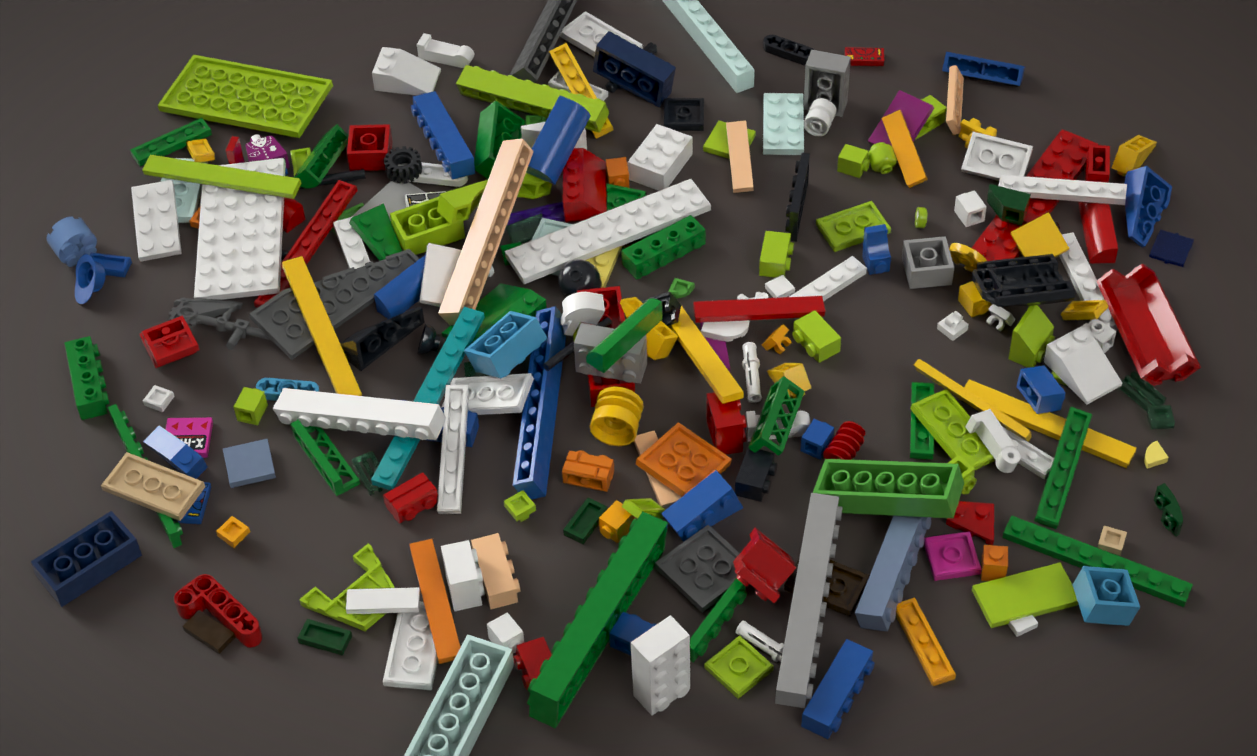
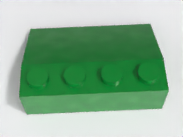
(501, 301)

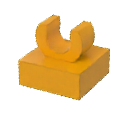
(776, 338)
(233, 531)

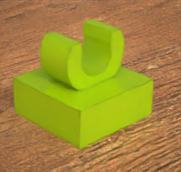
(520, 506)

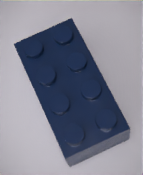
(634, 68)
(86, 558)

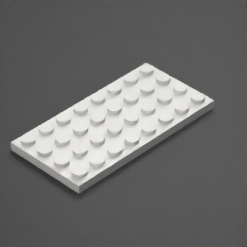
(240, 239)

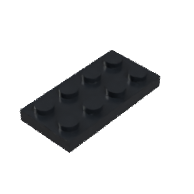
(797, 196)

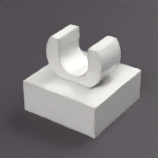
(1001, 315)
(953, 325)

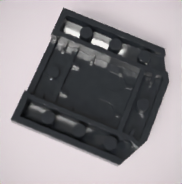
(1022, 281)

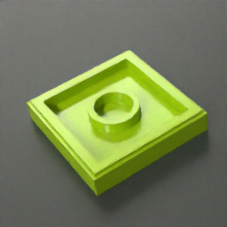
(718, 141)
(738, 667)

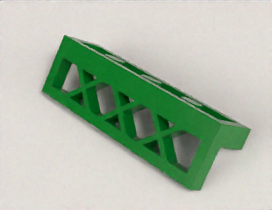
(774, 411)
(321, 461)

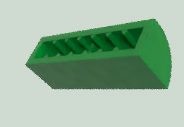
(322, 157)
(625, 335)

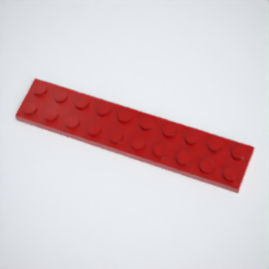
(1061, 160)

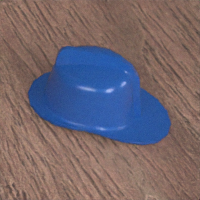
(89, 278)

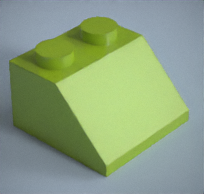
(1031, 338)

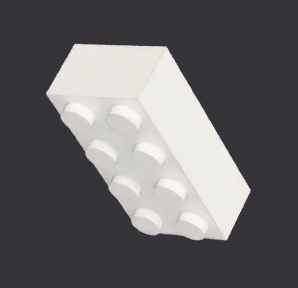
(661, 665)

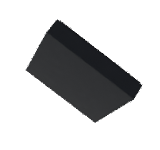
(684, 114)

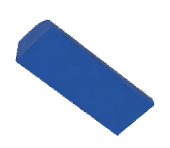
(557, 139)

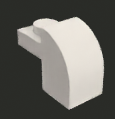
(581, 307)

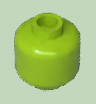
(882, 157)

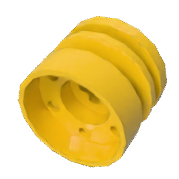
(616, 416)

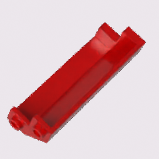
(1148, 325)

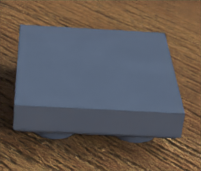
(249, 463)

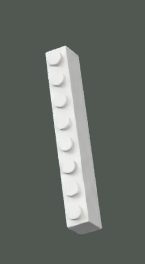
(360, 413)

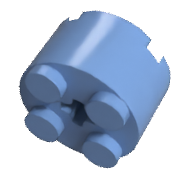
(71, 240)

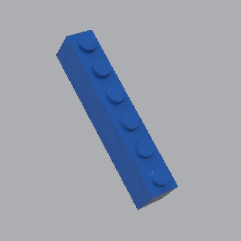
(443, 135)

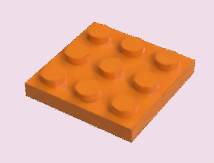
(682, 459)

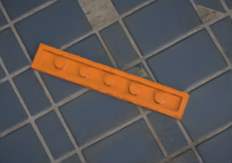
(435, 600)

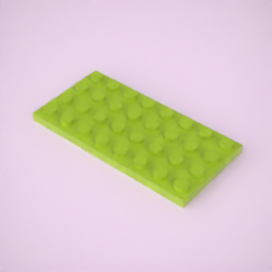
(246, 96)

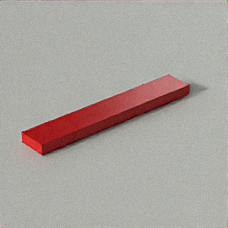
(757, 309)

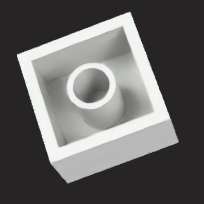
(463, 575)

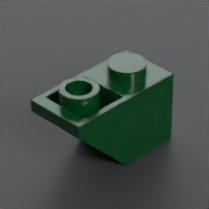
(1008, 203)

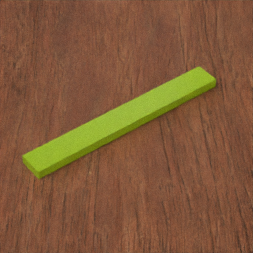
(222, 176)

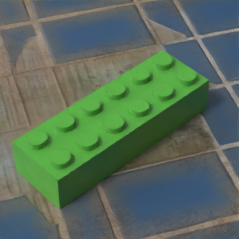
(892, 487)

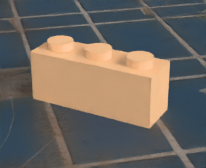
(496, 571)

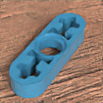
(274, 384)

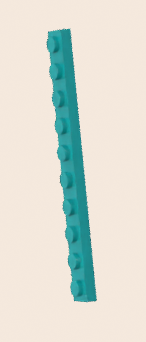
(431, 392)

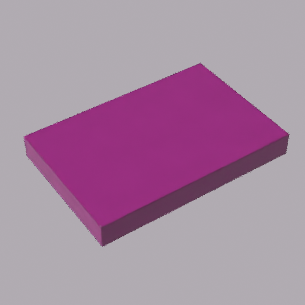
(914, 112)

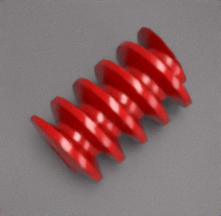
(845, 442)

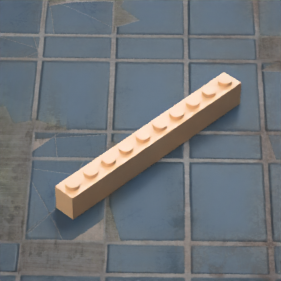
(486, 229)

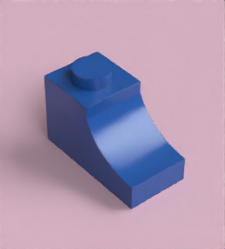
(876, 249)

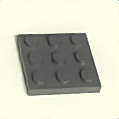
(701, 567)

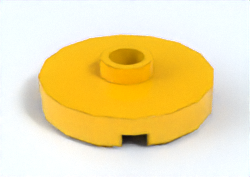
(965, 255)

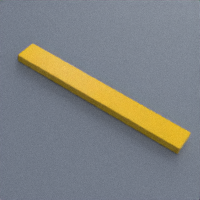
(320, 327)
(706, 359)
(1052, 425)

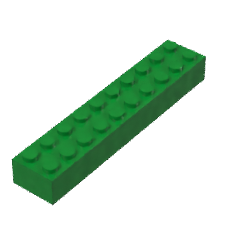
(589, 632)

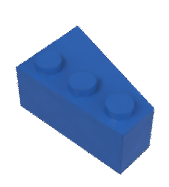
(702, 506)

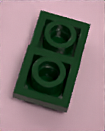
(1172, 515)

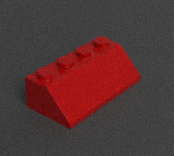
(584, 186)

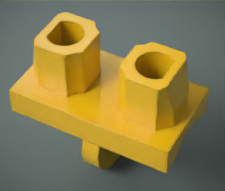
(971, 126)

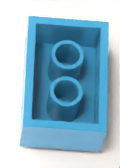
(505, 344)

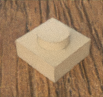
(1112, 540)

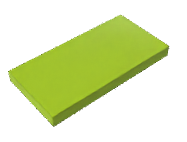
(947, 423)
(1025, 594)

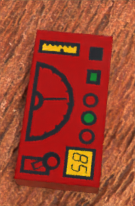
(865, 56)

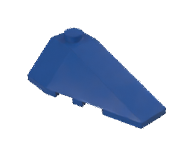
(1145, 200)

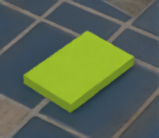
(847, 226)

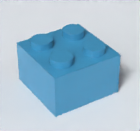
(1106, 596)

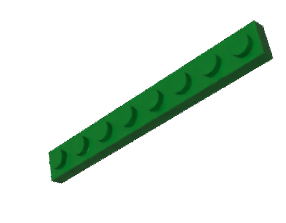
(127, 435)
(1083, 554)

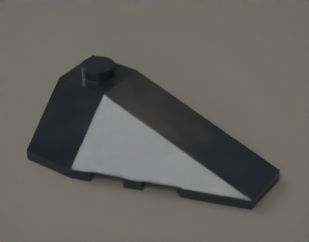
(374, 341)

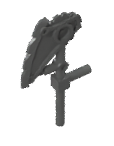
(203, 310)

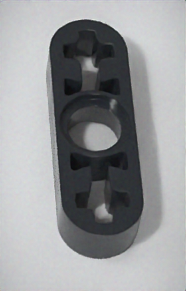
(776, 45)

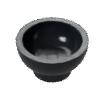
(429, 340)

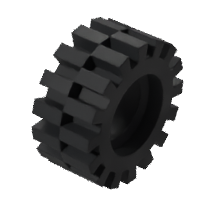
(402, 156)

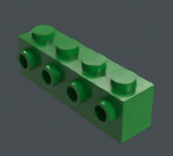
(663, 247)
(86, 377)

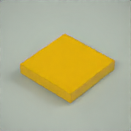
(1040, 238)

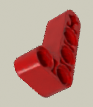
(210, 599)

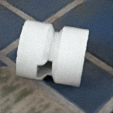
(820, 117)

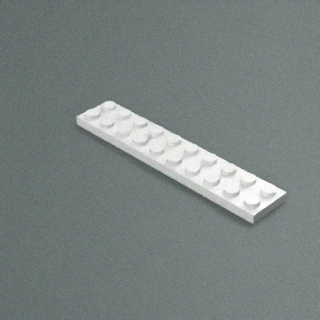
(607, 230)

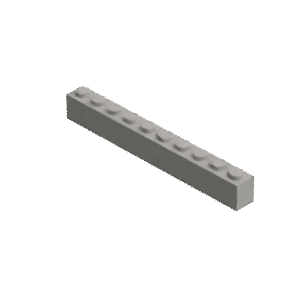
(807, 601)

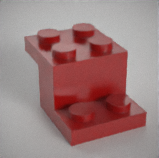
(169, 341)
(763, 566)

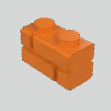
(588, 470)

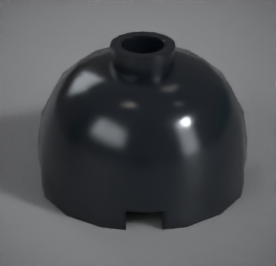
(578, 276)

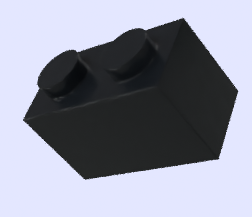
(755, 475)

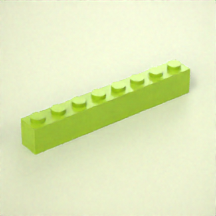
(525, 95)

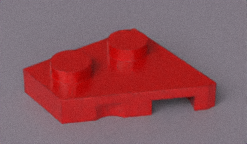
(976, 518)

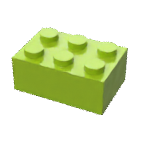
(424, 225)

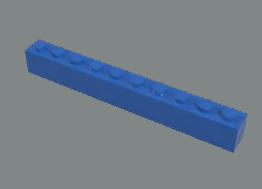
(540, 410)

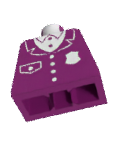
(265, 149)

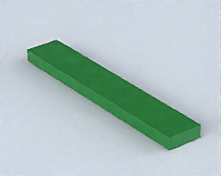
(1063, 468)

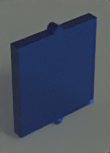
(1171, 248)

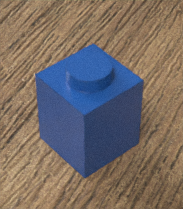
(817, 438)

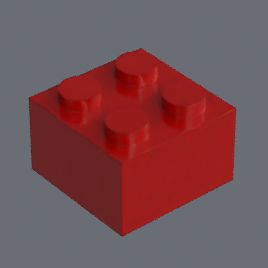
(368, 146)
(725, 424)

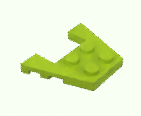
(373, 579)

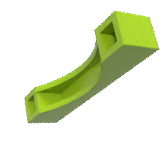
(461, 202)

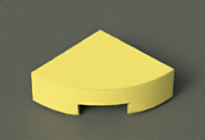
(1155, 455)

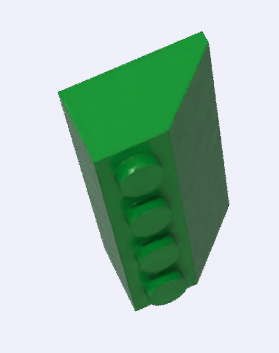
(495, 126)

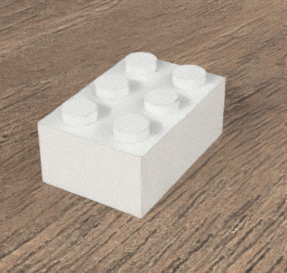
(660, 157)

